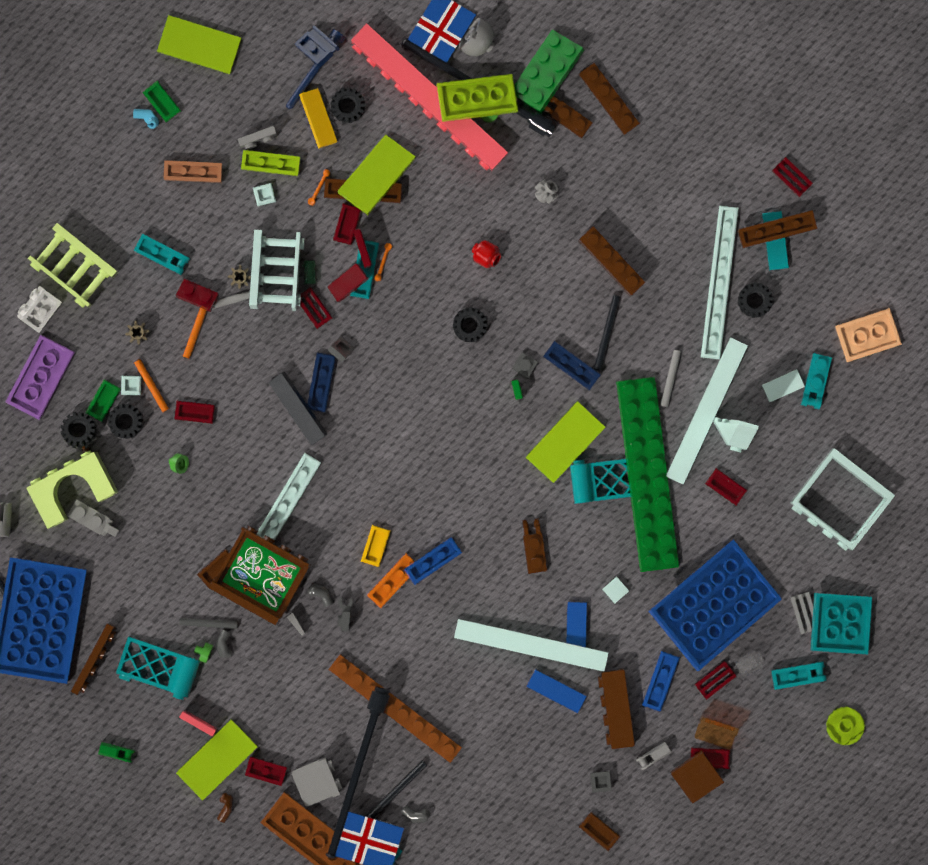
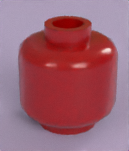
(486, 254)

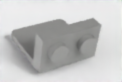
(317, 781)

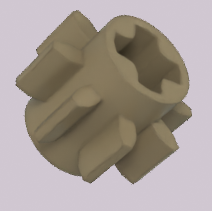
(234, 277)
(142, 331)

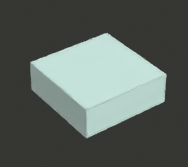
(264, 194)
(131, 385)
(615, 590)

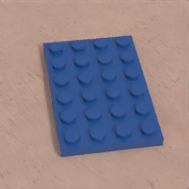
(715, 605)
(39, 619)

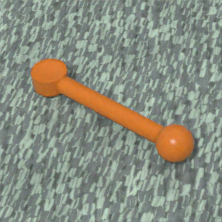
(311, 201)
(387, 246)

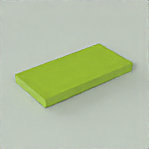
(199, 44)
(477, 97)
(376, 174)
(565, 442)
(216, 759)

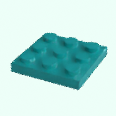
(841, 623)

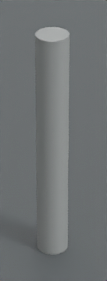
(235, 298)
(670, 378)

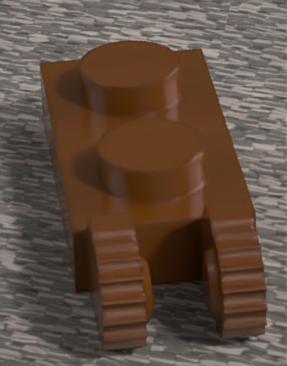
(569, 118)
(534, 548)

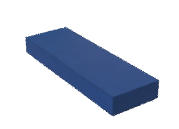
(432, 561)
(576, 623)
(660, 681)
(556, 691)

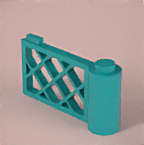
(584, 481)
(180, 679)

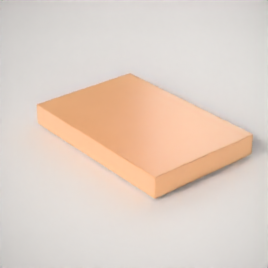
(868, 335)

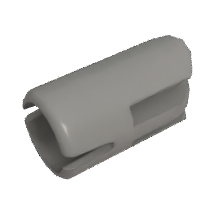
(5, 518)

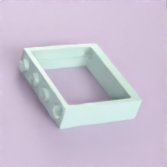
(861, 475)

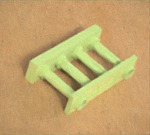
(75, 247)

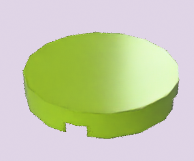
(842, 720)

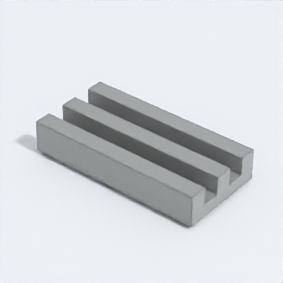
(809, 601)

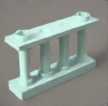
(258, 278)

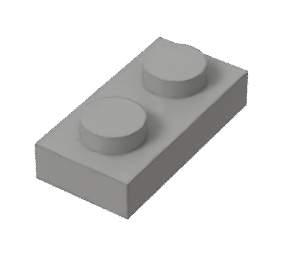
(265, 135)

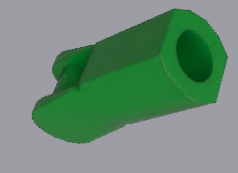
(112, 751)

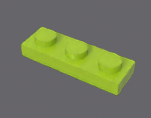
(270, 163)

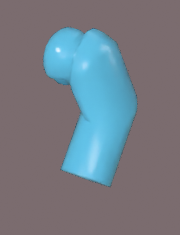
(148, 115)

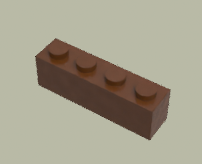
(611, 261)
(617, 709)

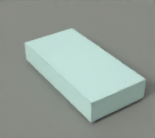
(783, 385)

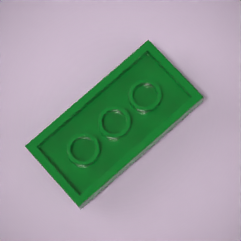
(547, 70)

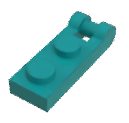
(161, 254)
(816, 380)
(798, 675)

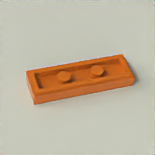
(391, 582)

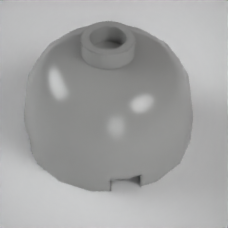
(478, 39)

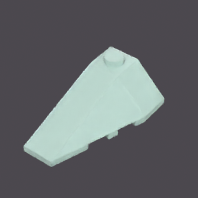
(736, 433)

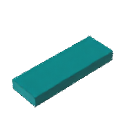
(776, 249)
(365, 289)

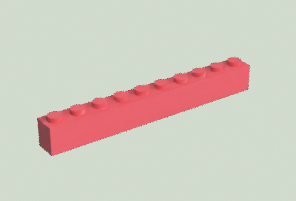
(425, 94)

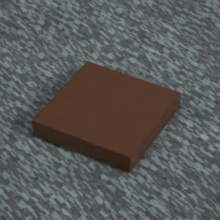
(697, 777)

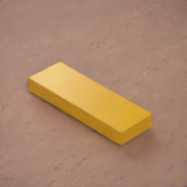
(318, 118)

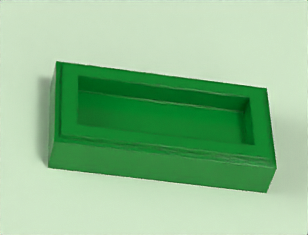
(161, 101)
(103, 400)

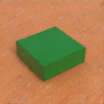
(517, 389)

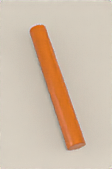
(194, 333)
(151, 385)

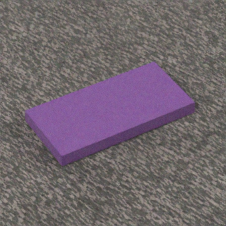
(40, 377)

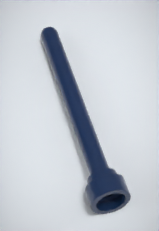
(337, 38)

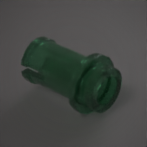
(309, 272)

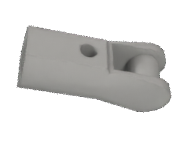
(656, 753)

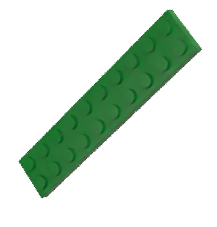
(647, 474)

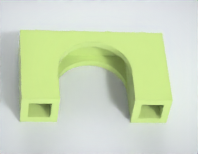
(45, 491)

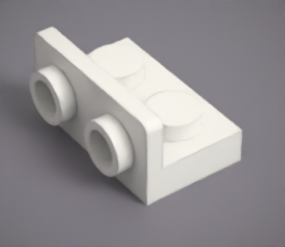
(38, 308)

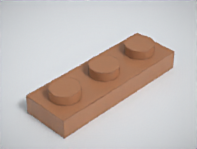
(192, 171)

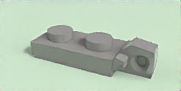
(92, 519)

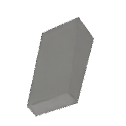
(292, 618)

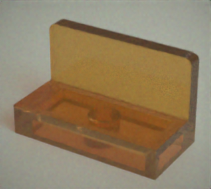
(716, 732)

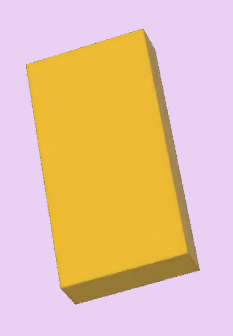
(375, 546)

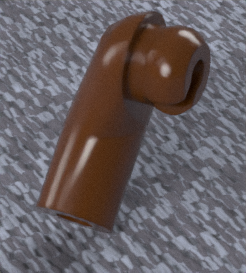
(227, 808)

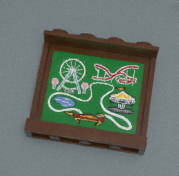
(260, 575)

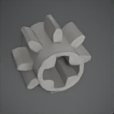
(546, 191)

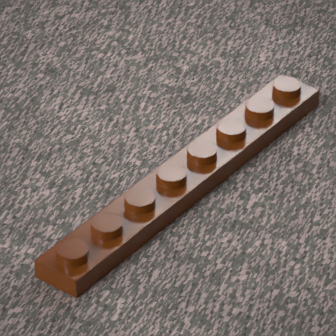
(397, 709)

